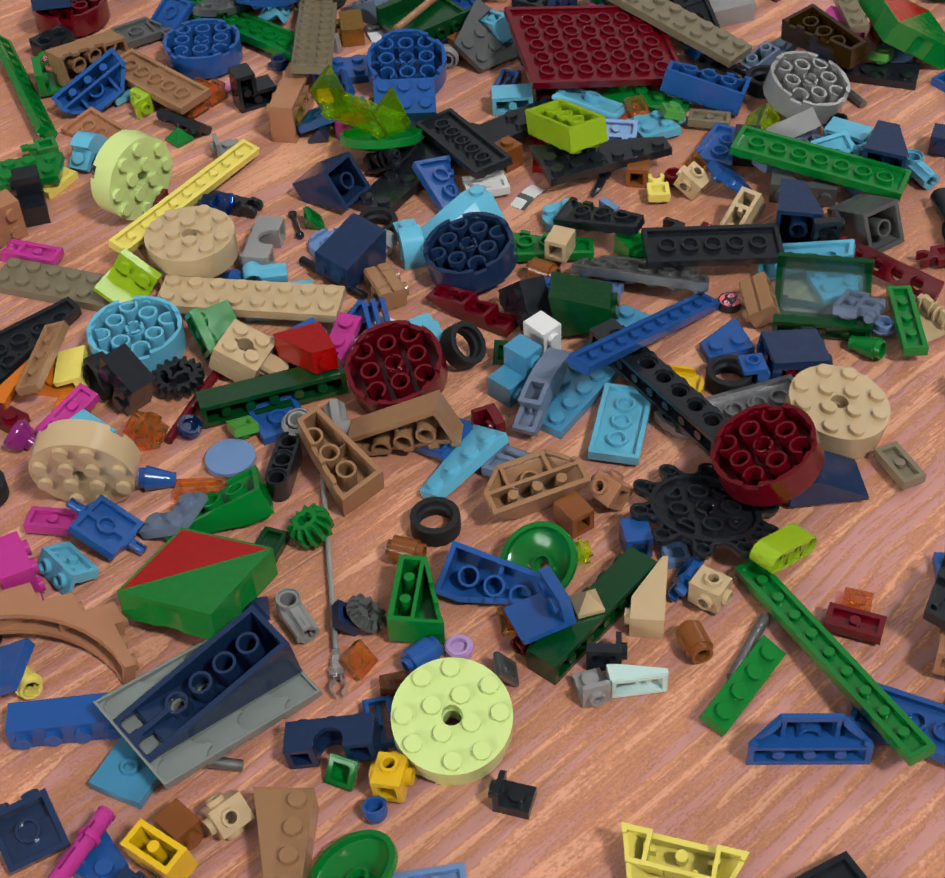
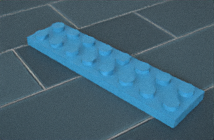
(581, 391)

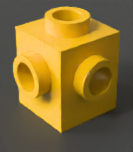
(391, 776)

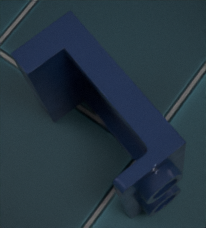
(792, 350)

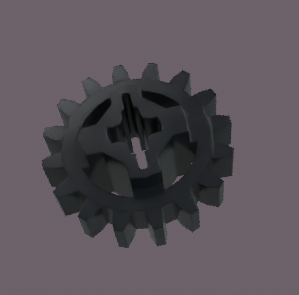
(178, 377)

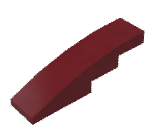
(467, 307)

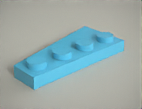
(464, 460)

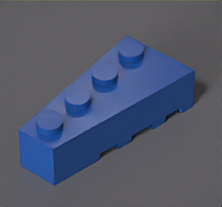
(705, 87)

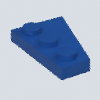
(717, 145)

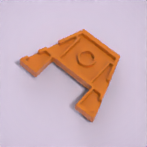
(8, 391)

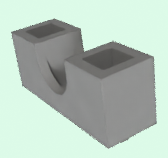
(265, 235)

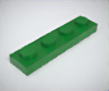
(907, 320)
(742, 685)

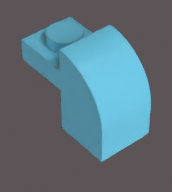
(85, 148)
(410, 243)

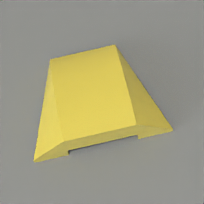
(669, 857)

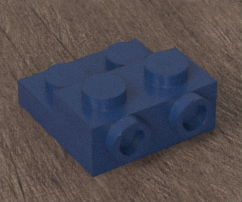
(30, 831)

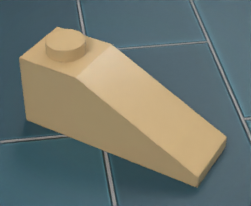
(745, 208)
(648, 604)

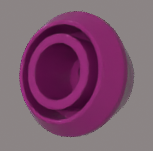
(20, 436)

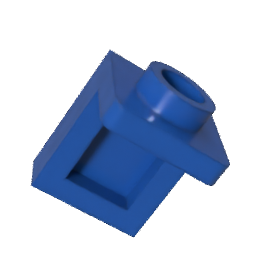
(754, 365)

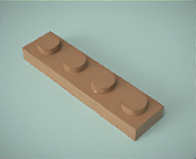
(42, 358)

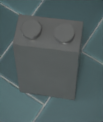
(871, 220)

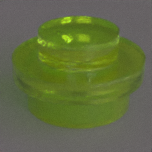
(584, 551)

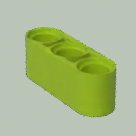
(783, 548)

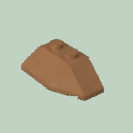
(533, 483)

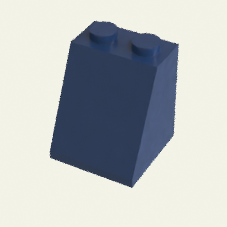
(887, 145)
(332, 182)
(796, 211)
(351, 250)

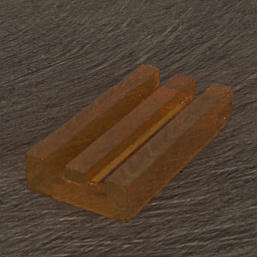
(198, 485)

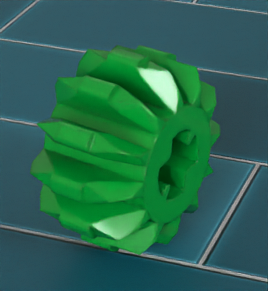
(310, 526)

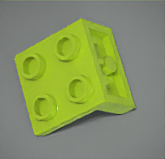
(127, 279)

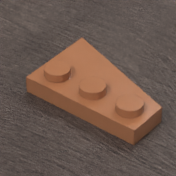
(92, 121)

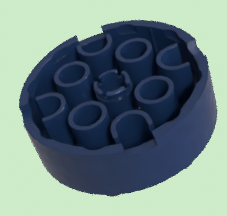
(471, 251)

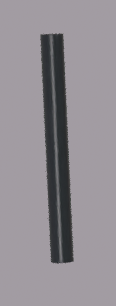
(353, 290)

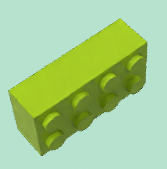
(566, 125)

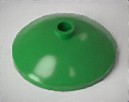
(540, 545)
(357, 856)

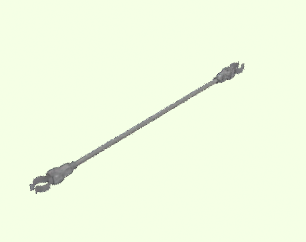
(336, 670)

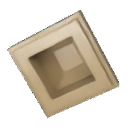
(586, 603)

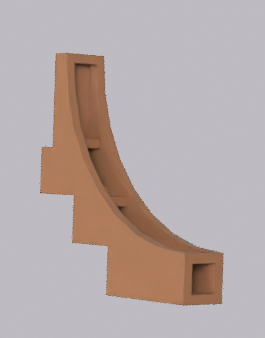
(62, 617)

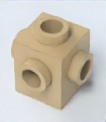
(692, 180)
(710, 589)
(226, 815)

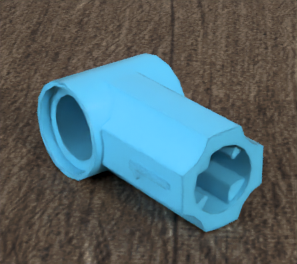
(921, 171)
(269, 272)

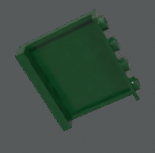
(439, 20)

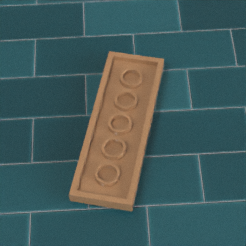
(163, 83)

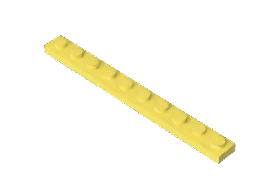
(187, 194)

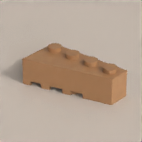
(74, 57)
(408, 425)
(340, 461)
(286, 830)

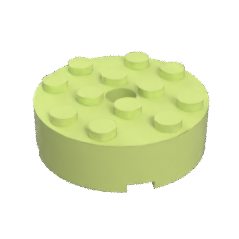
(130, 173)
(460, 691)

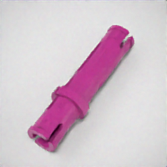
(87, 839)

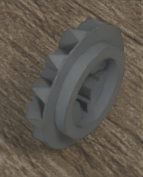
(357, 611)

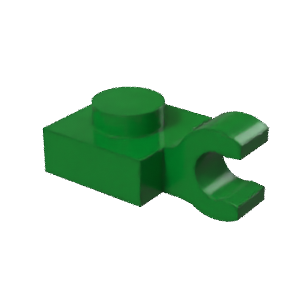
(40, 147)

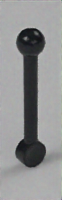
(292, 215)

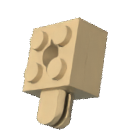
(239, 364)

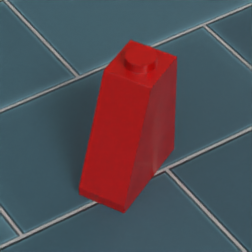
(307, 348)

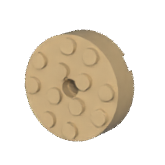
(191, 242)
(844, 406)
(84, 461)

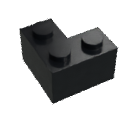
(247, 91)
(30, 195)
(525, 298)
(129, 377)

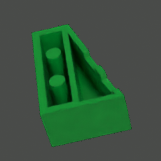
(413, 603)

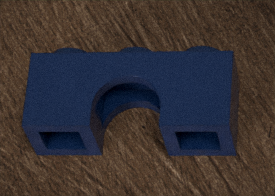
(309, 738)

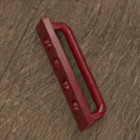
(907, 273)

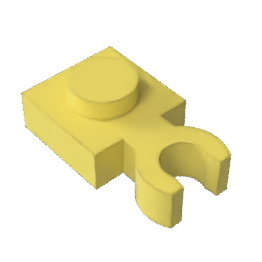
(657, 189)

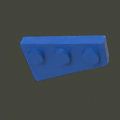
(437, 179)

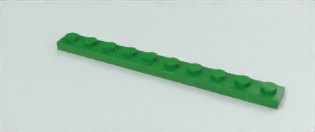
(26, 90)
(837, 664)

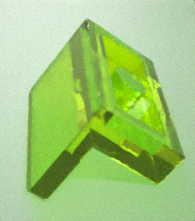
(763, 116)

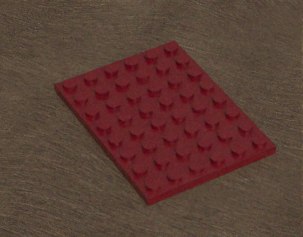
(588, 47)

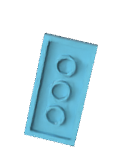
(620, 425)

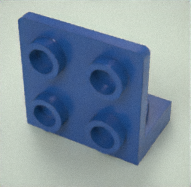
(543, 612)

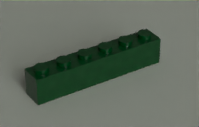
(234, 399)
(558, 652)

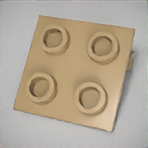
(931, 316)

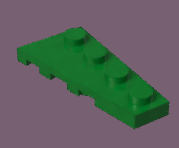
(652, 98)
(533, 246)

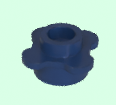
(278, 62)

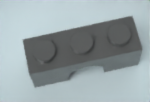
(823, 191)

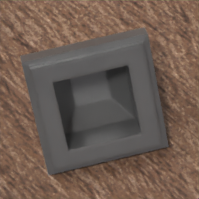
(505, 669)

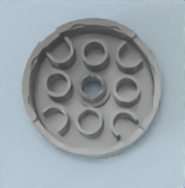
(804, 81)

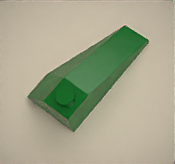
(236, 505)

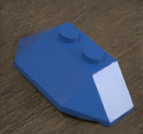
(95, 86)
(810, 741)

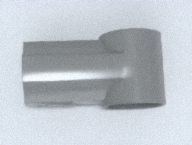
(337, 413)
(295, 615)

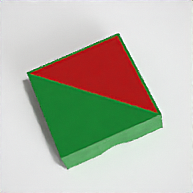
(908, 28)
(198, 582)

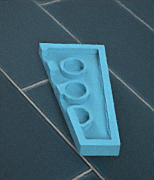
(842, 248)

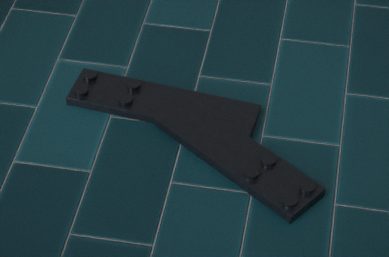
(400, 185)

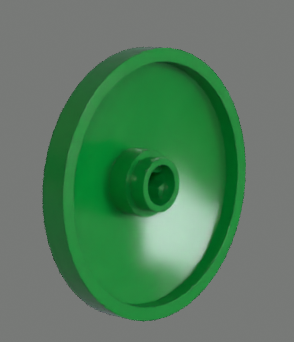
(364, 141)

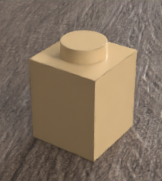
(560, 243)

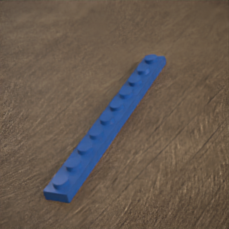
(641, 333)

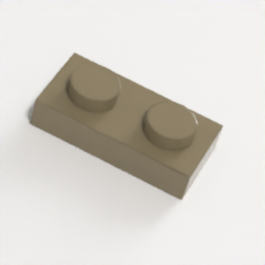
(707, 118)
(899, 465)

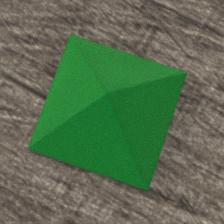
(179, 138)
(312, 219)
(341, 771)

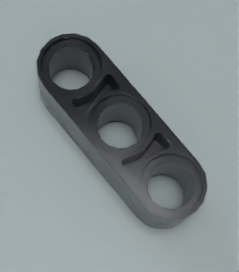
(283, 466)

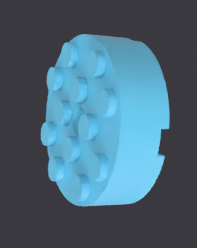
(146, 325)

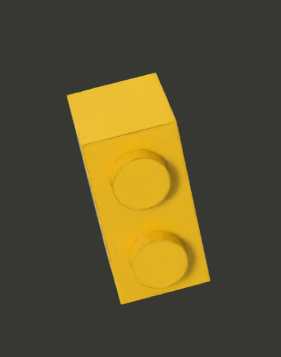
(158, 852)

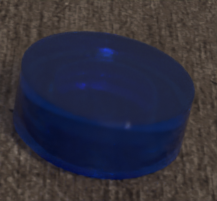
(189, 427)

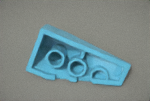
(471, 200)

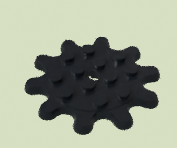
(677, 511)

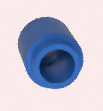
(421, 652)

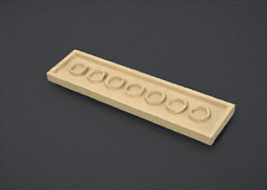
(256, 298)

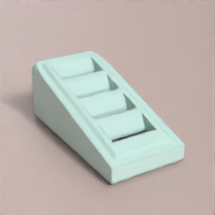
(636, 680)

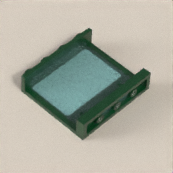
(811, 286)

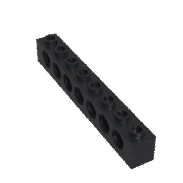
(666, 390)

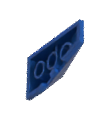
(484, 578)

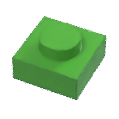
(881, 55)
(672, 111)
(242, 427)

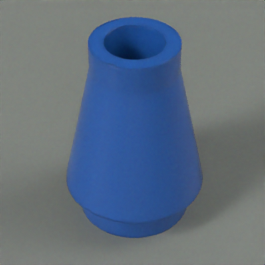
(155, 478)

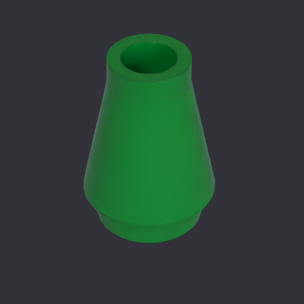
(868, 346)

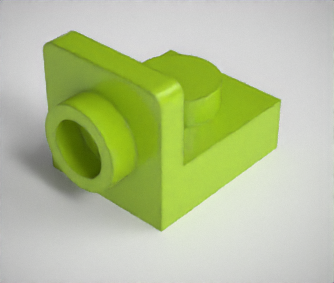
(141, 102)

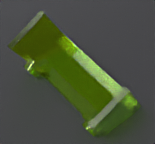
(377, 119)

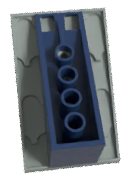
(210, 698)

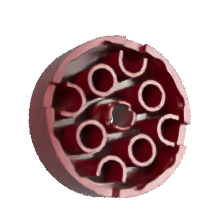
(82, 18)
(395, 365)
(767, 454)

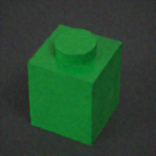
(628, 245)

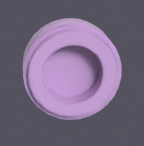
(459, 646)

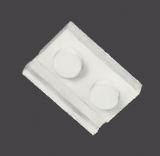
(495, 183)

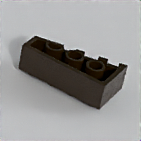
(823, 35)

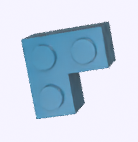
(508, 380)

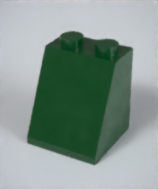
(581, 302)

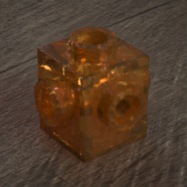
(151, 430)

